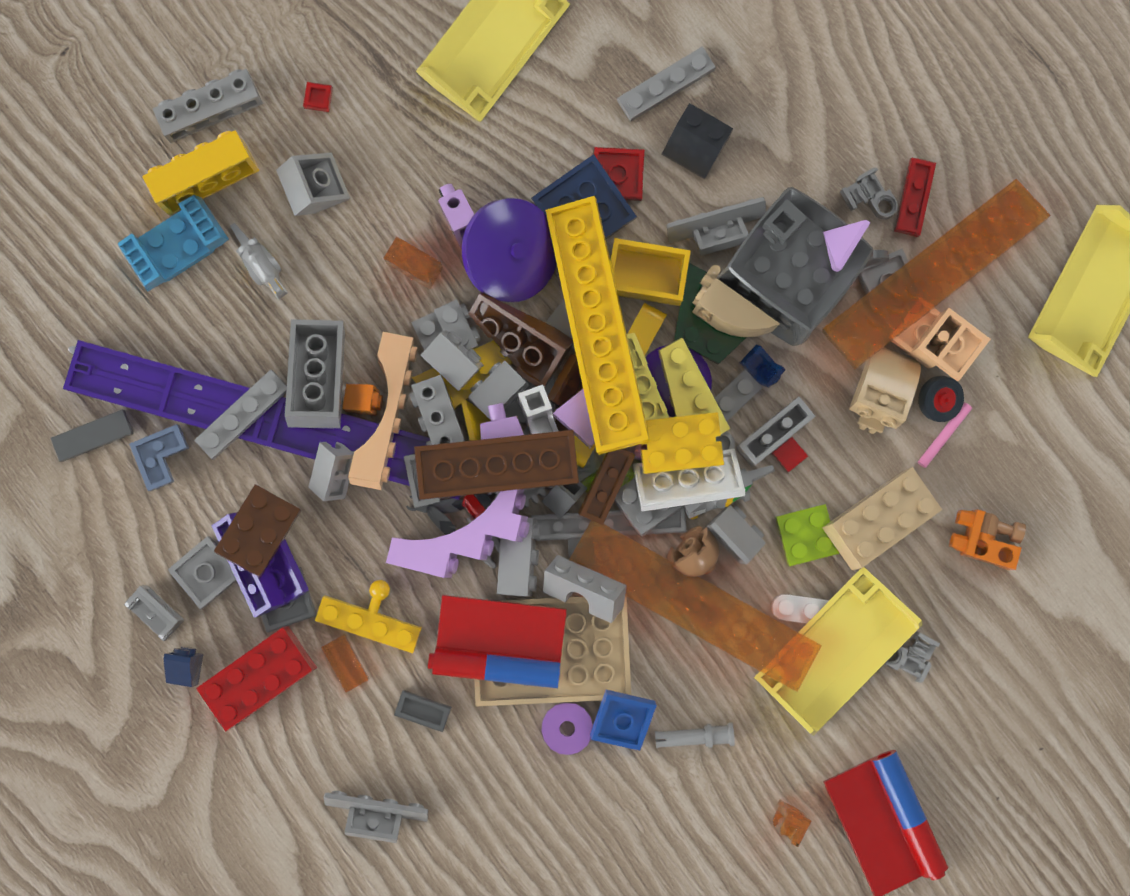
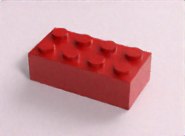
(256, 678)

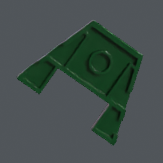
(696, 332)

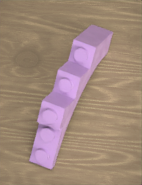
(439, 554)

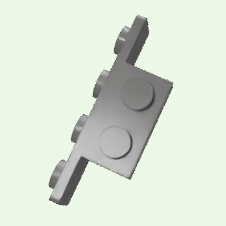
(718, 228)
(374, 818)

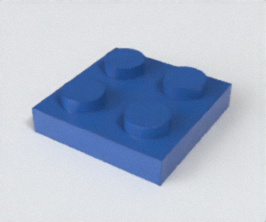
(623, 720)

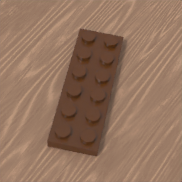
(496, 464)

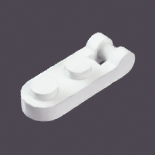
(796, 607)

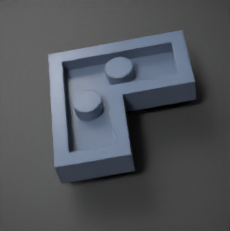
(151, 455)

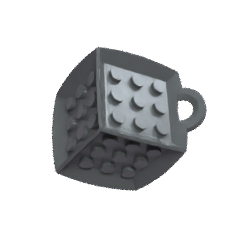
(796, 278)

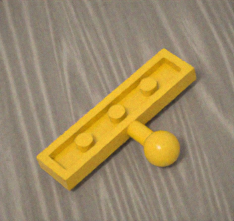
(368, 621)

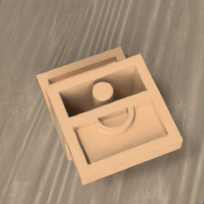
(943, 342)

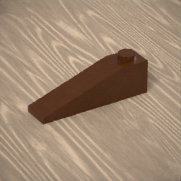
(527, 341)

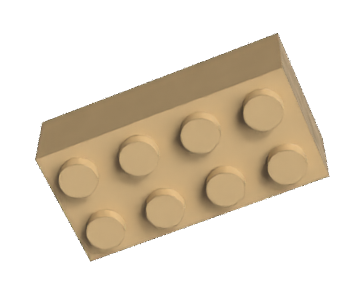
(882, 519)

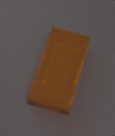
(345, 663)

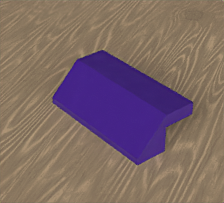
(277, 586)

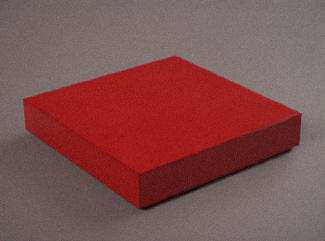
(624, 168)

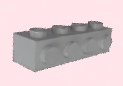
(207, 105)
(437, 411)

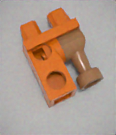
(980, 538)

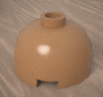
(696, 552)

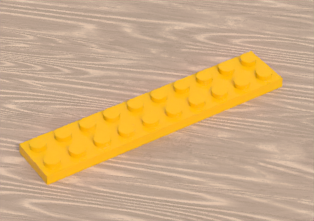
(597, 326)

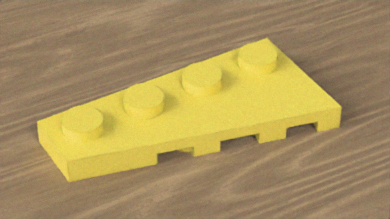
(686, 384)
(651, 401)

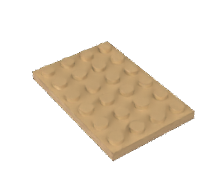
(591, 660)

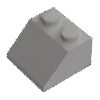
(312, 183)
(736, 534)

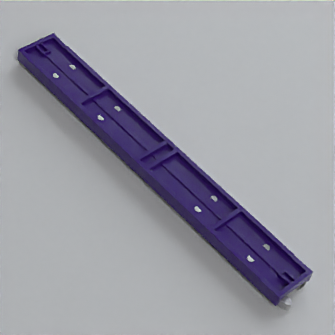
(203, 399)

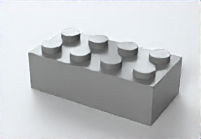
(315, 374)

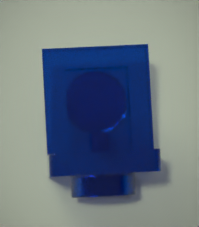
(762, 366)

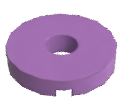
(567, 743)

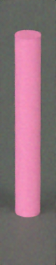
(945, 434)

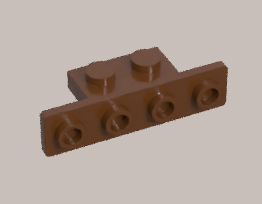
(566, 386)

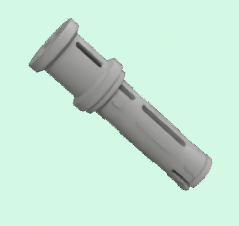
(709, 736)

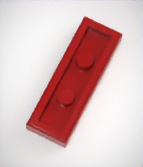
(915, 197)

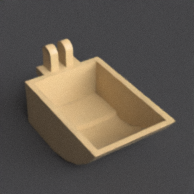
(728, 310)
(885, 390)

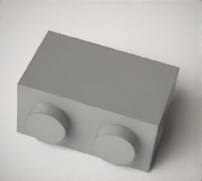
(452, 359)
(499, 387)

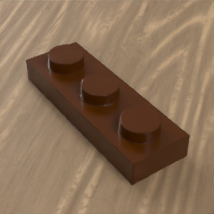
(606, 485)

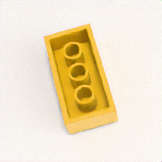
(201, 172)

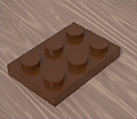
(257, 531)

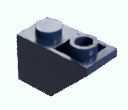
(183, 666)

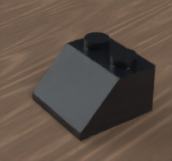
(697, 141)

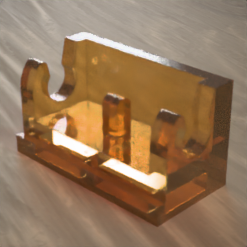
(794, 823)

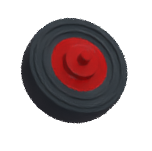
(941, 398)

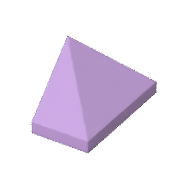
(842, 242)

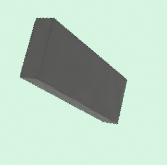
(92, 435)

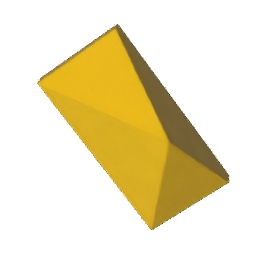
(473, 419)

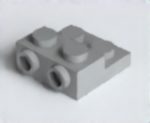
(450, 318)

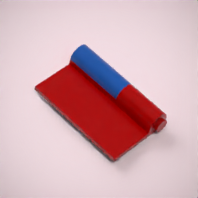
(499, 641)
(885, 824)

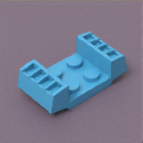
(174, 243)

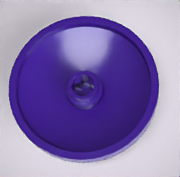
(509, 250)

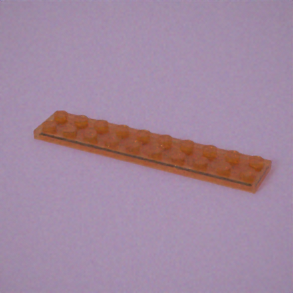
(935, 273)
(698, 606)

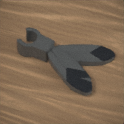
(437, 511)

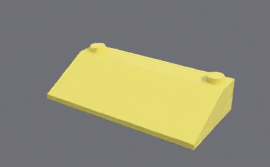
(488, 50)
(1090, 294)
(857, 635)

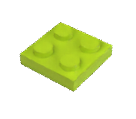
(804, 536)

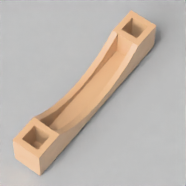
(370, 460)

